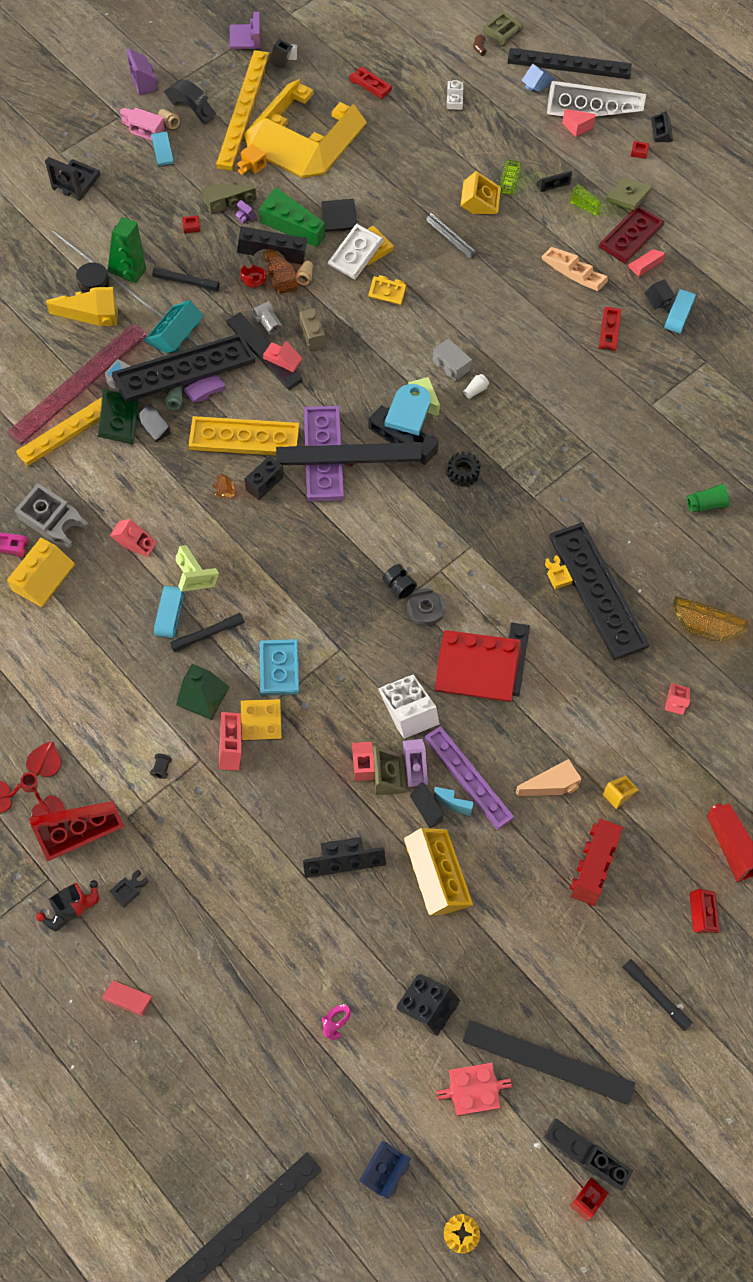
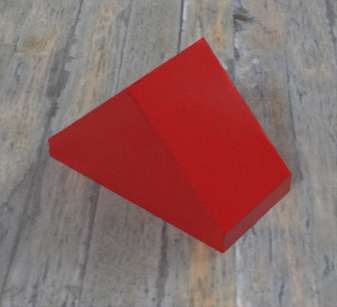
(589, 1199)

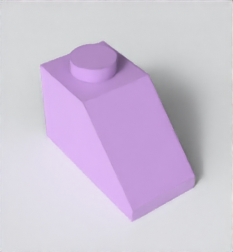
(415, 762)

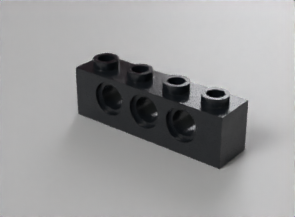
(429, 444)

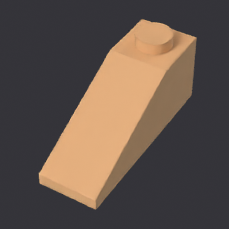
(555, 781)

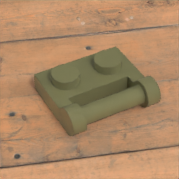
(500, 24)

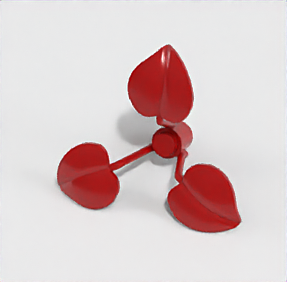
(42, 761)

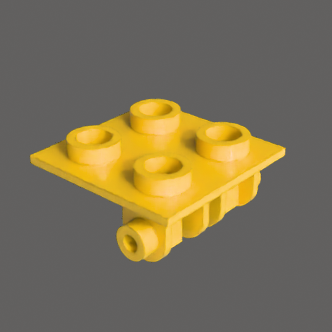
(261, 719)

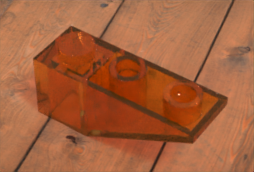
(282, 272)

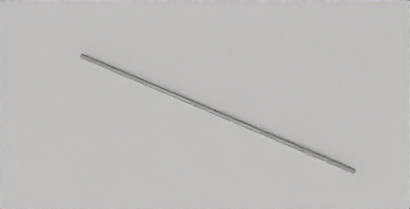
(117, 281)

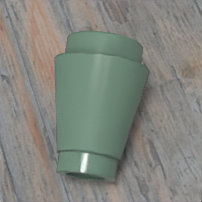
(174, 399)

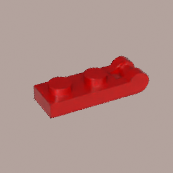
(370, 82)
(610, 328)

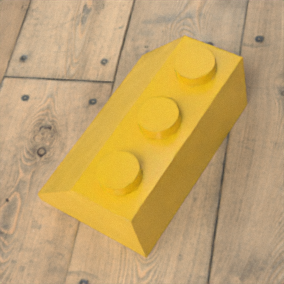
(40, 572)

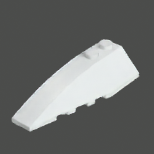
(592, 100)

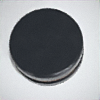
(91, 276)

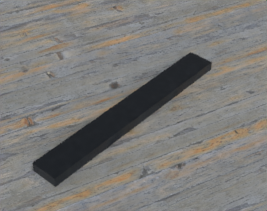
(349, 454)
(549, 1062)

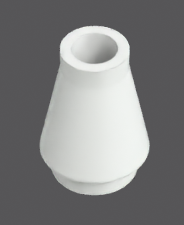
(476, 386)

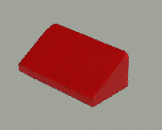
(704, 911)

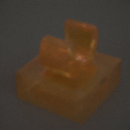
(224, 486)

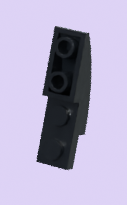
(587, 1155)

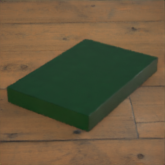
(117, 417)

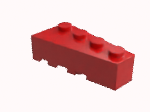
(74, 827)
(596, 862)

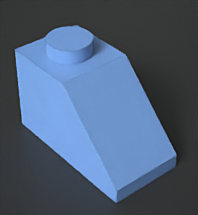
(537, 79)

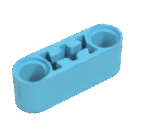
(680, 311)
(169, 612)

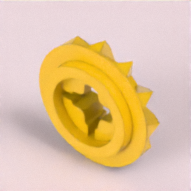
(452, 1240)

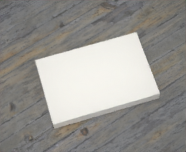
(355, 251)

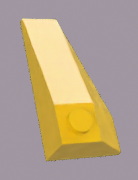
(92, 307)

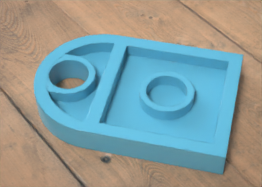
(408, 411)

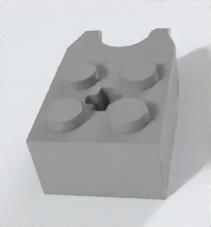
(49, 515)

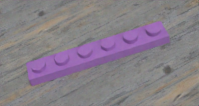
(469, 778)

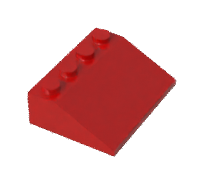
(478, 665)

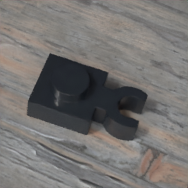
(127, 890)

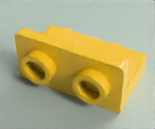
(387, 290)

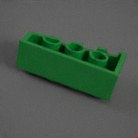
(291, 218)
(126, 251)

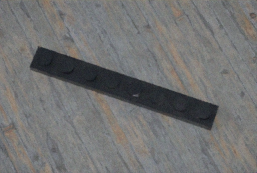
(570, 63)
(248, 1221)

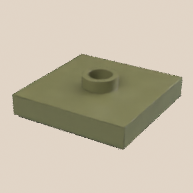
(629, 193)

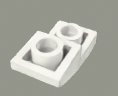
(455, 95)

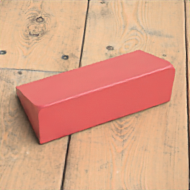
(647, 262)
(127, 998)

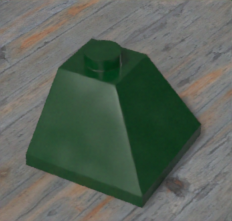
(201, 692)

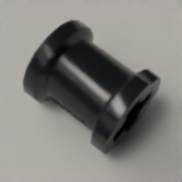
(161, 766)

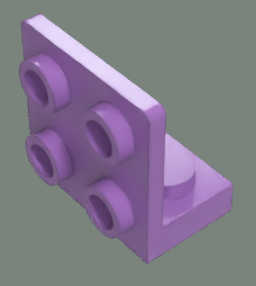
(247, 35)

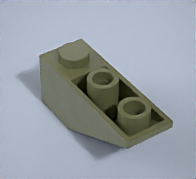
(226, 196)

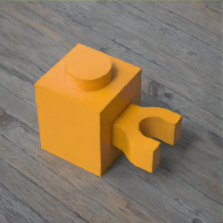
(252, 159)

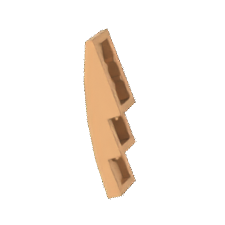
(574, 269)

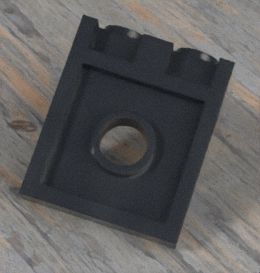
(67, 176)

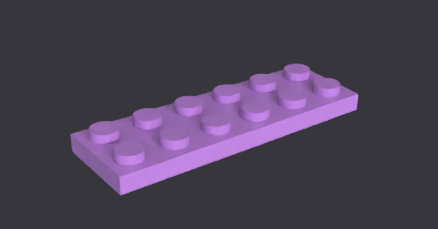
(323, 428)

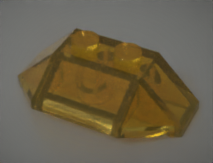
(708, 620)

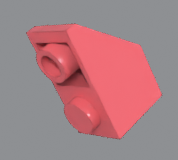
(133, 537)
(363, 761)

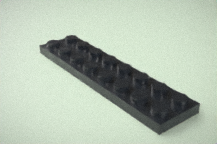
(183, 367)
(599, 591)

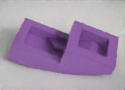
(202, 388)

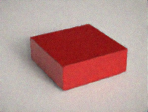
(639, 149)
(191, 224)

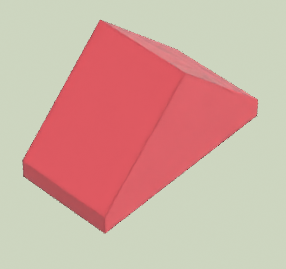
(578, 122)

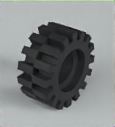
(466, 460)

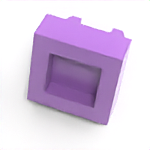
(245, 212)

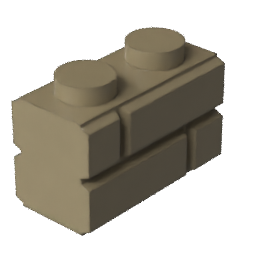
(312, 329)

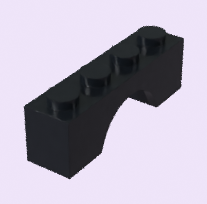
(254, 240)

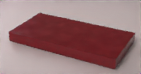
(631, 234)

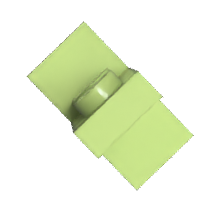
(193, 575)

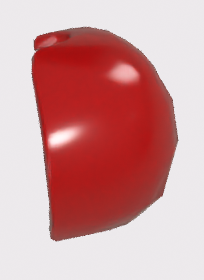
(253, 276)

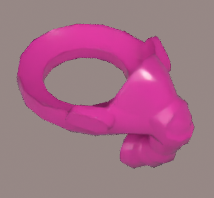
(330, 1027)

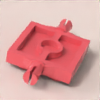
(474, 1089)

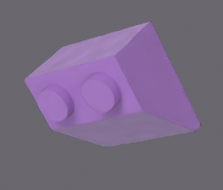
(141, 72)

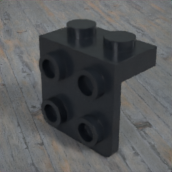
(429, 1003)

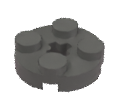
(422, 616)

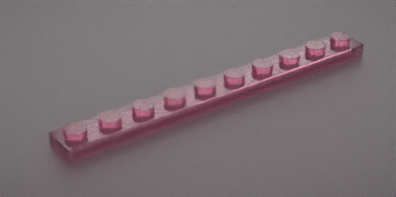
(76, 384)

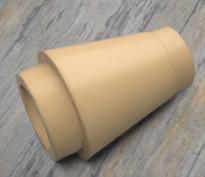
(171, 119)
(304, 274)

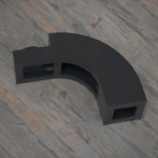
(191, 95)

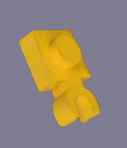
(558, 574)

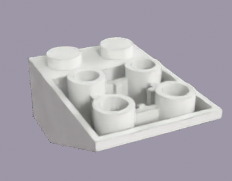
(409, 706)

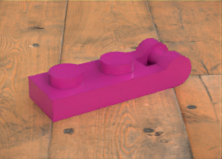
(7, 541)

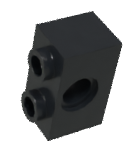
(264, 477)

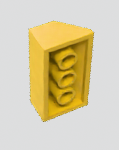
(438, 871)

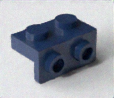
(385, 1170)

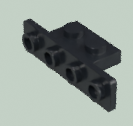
(343, 857)

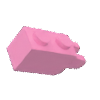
(142, 122)

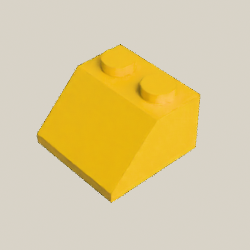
(480, 195)

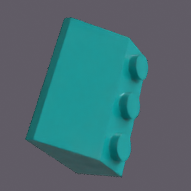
(174, 327)

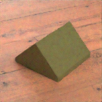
(389, 772)

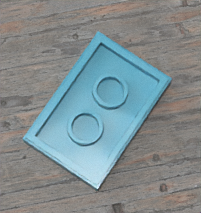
(279, 667)

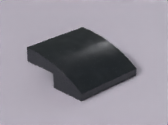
(339, 214)

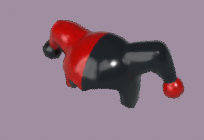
(69, 905)

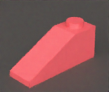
(230, 741)

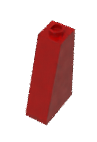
(733, 840)

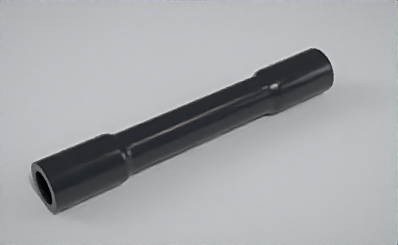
(169, 275)
(227, 623)
(674, 1012)

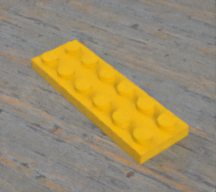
(241, 435)

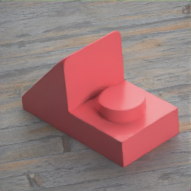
(283, 356)
(677, 698)

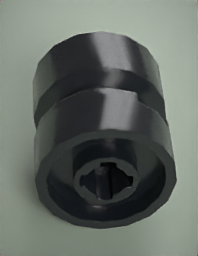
(399, 581)

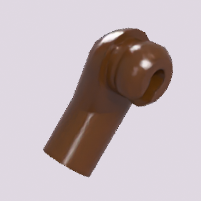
(478, 44)

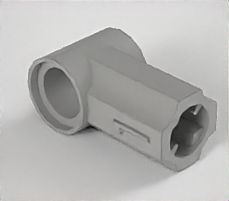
(265, 314)

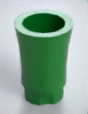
(709, 499)

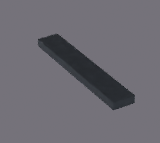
(258, 346)

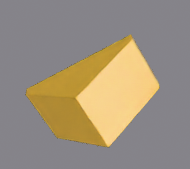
(619, 791)

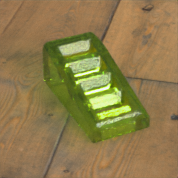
(511, 167)
(585, 200)

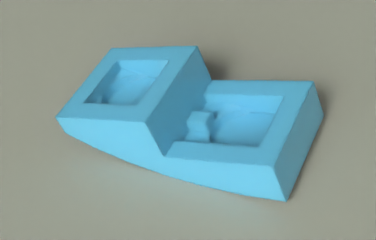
(162, 148)
(447, 799)

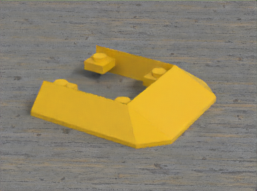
(293, 151)

